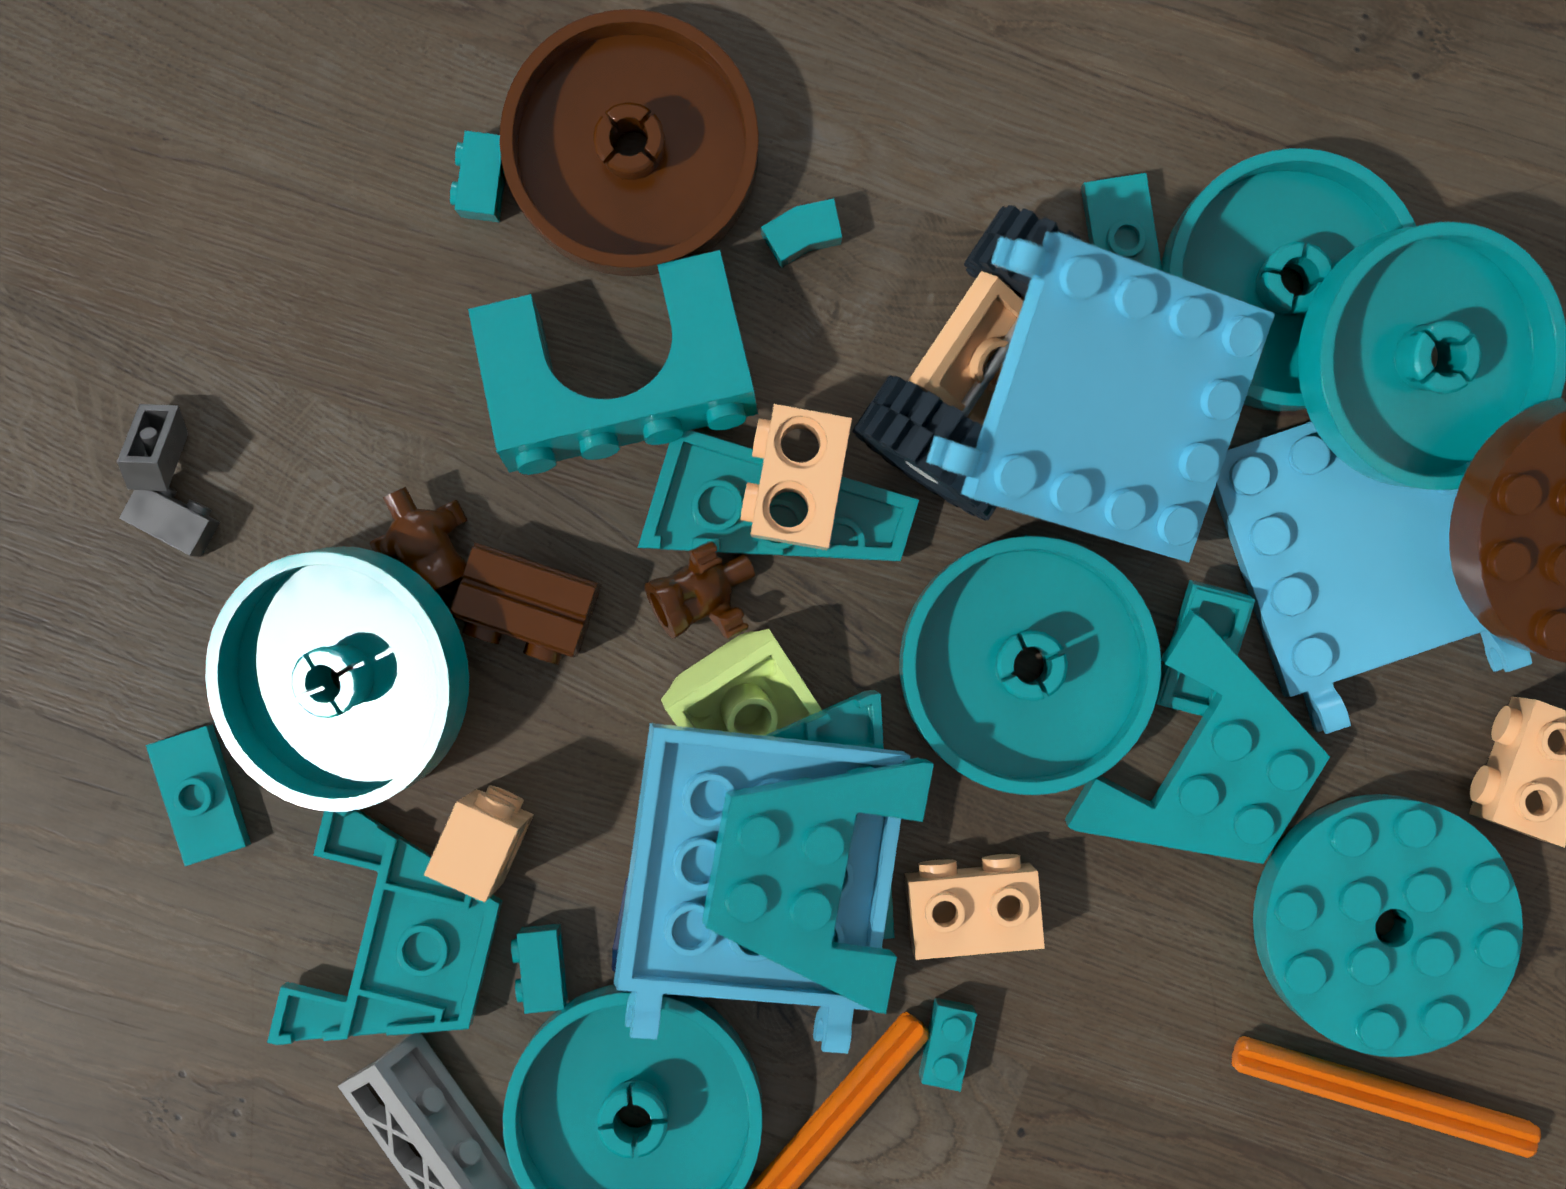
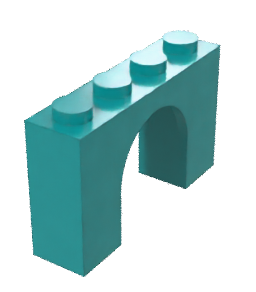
(545, 422)

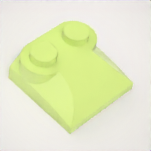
(741, 689)

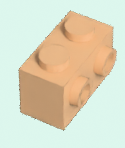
(1525, 772)
(974, 908)

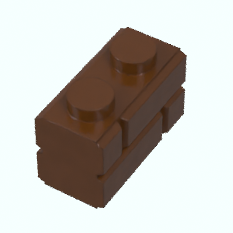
(525, 602)

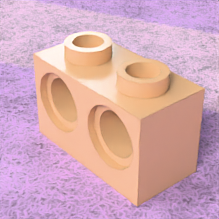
(813, 480)
(480, 842)

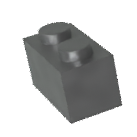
(152, 447)
(170, 520)

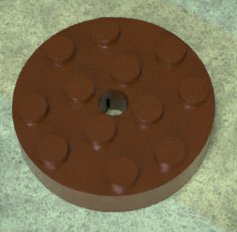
(617, 78)
(1512, 531)

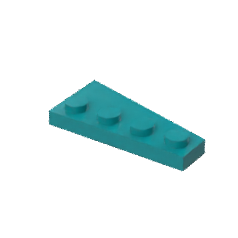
(703, 499)

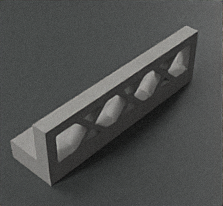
(432, 1115)

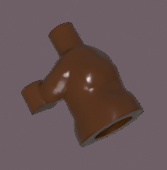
(422, 538)
(700, 592)

